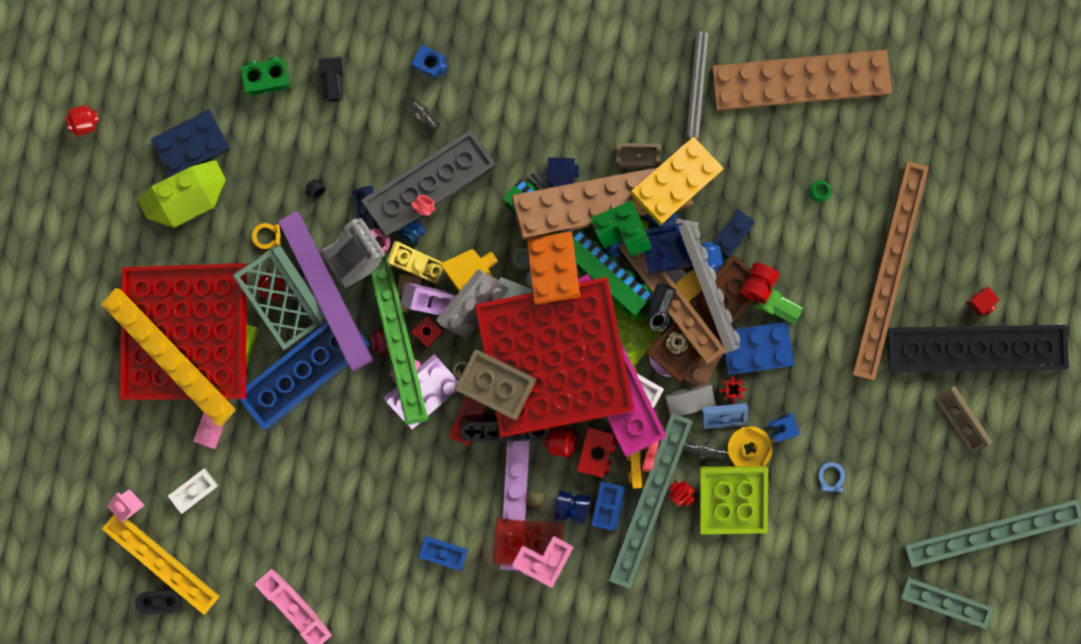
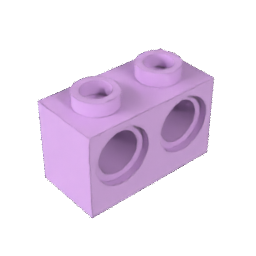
(426, 298)

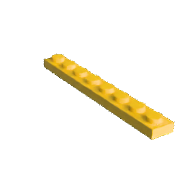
(168, 357)

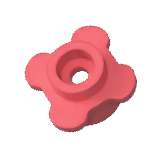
(423, 205)

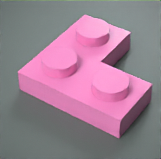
(545, 567)

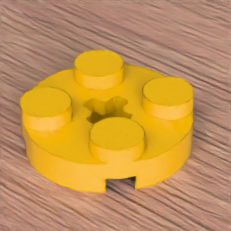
(744, 436)

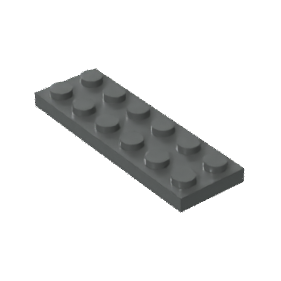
(434, 177)

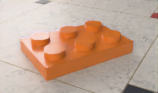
(553, 268)

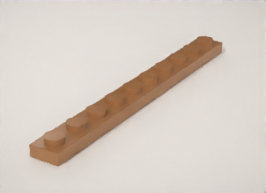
(890, 271)

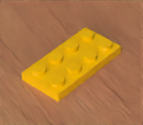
(676, 181)

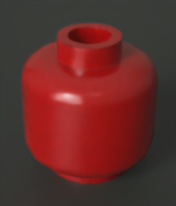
(81, 120)
(561, 442)

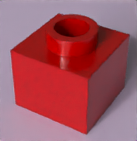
(983, 301)
(428, 340)

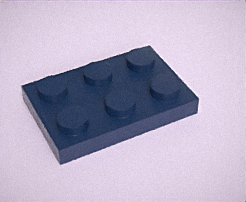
(190, 143)

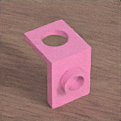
(125, 505)

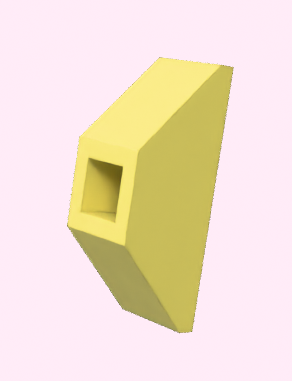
(415, 262)

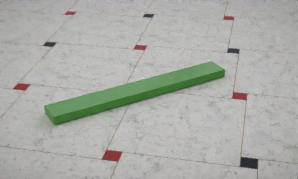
(398, 343)

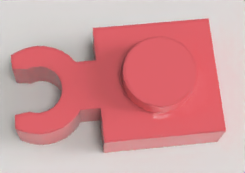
(649, 456)

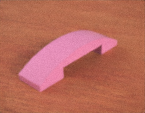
(293, 607)

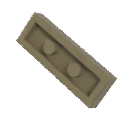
(963, 419)

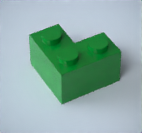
(622, 224)

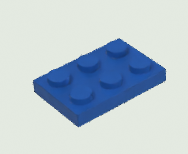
(760, 349)

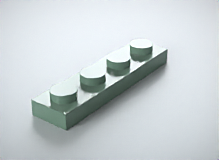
(946, 603)

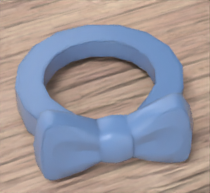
(825, 487)

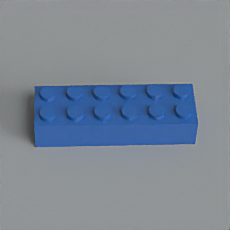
(295, 377)

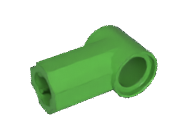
(781, 307)

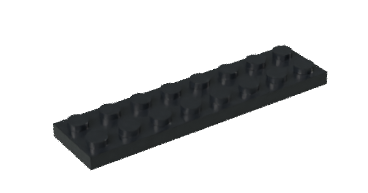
(977, 348)

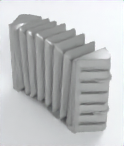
(353, 254)

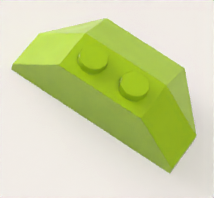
(184, 195)

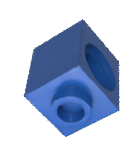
(423, 56)

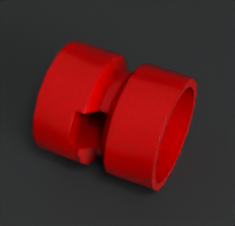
(759, 284)
(279, 285)

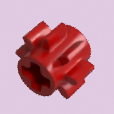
(739, 389)
(681, 493)

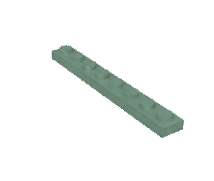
(650, 501)
(993, 533)

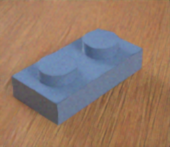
(725, 416)

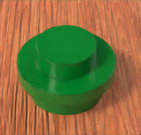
(820, 191)

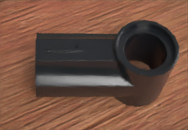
(331, 72)
(659, 306)

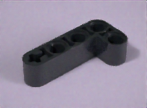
(486, 435)

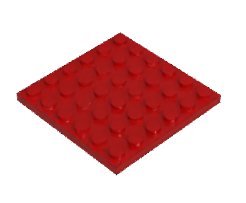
(201, 316)
(570, 351)

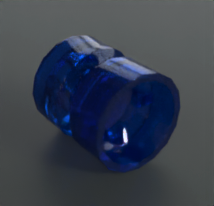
(571, 507)

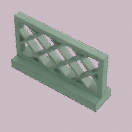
(294, 283)

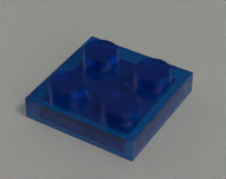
(667, 250)

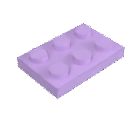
(436, 386)

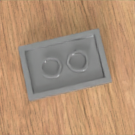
(461, 313)

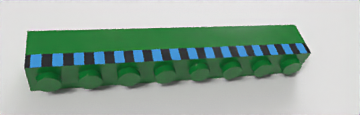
(590, 260)

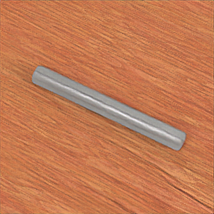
(697, 85)

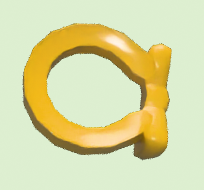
(277, 229)

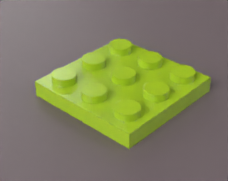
(734, 500)

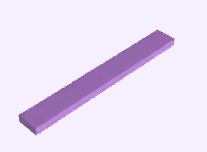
(325, 291)

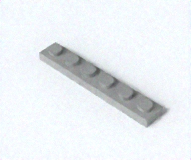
(713, 295)

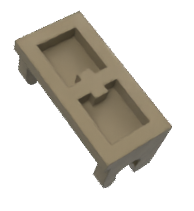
(637, 155)

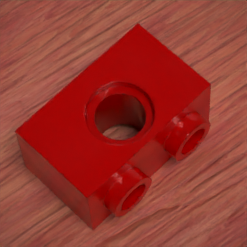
(587, 463)

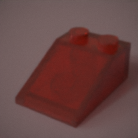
(515, 533)

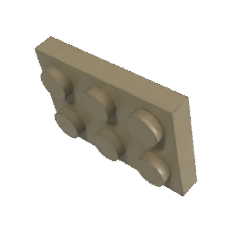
(495, 384)

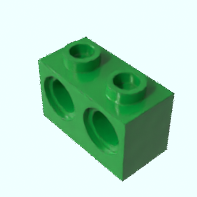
(266, 82)

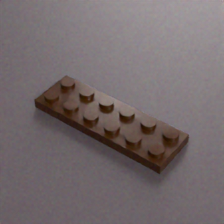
(730, 281)

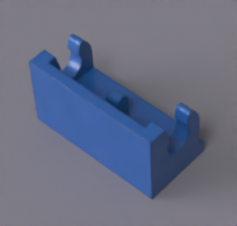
(786, 426)
(608, 506)

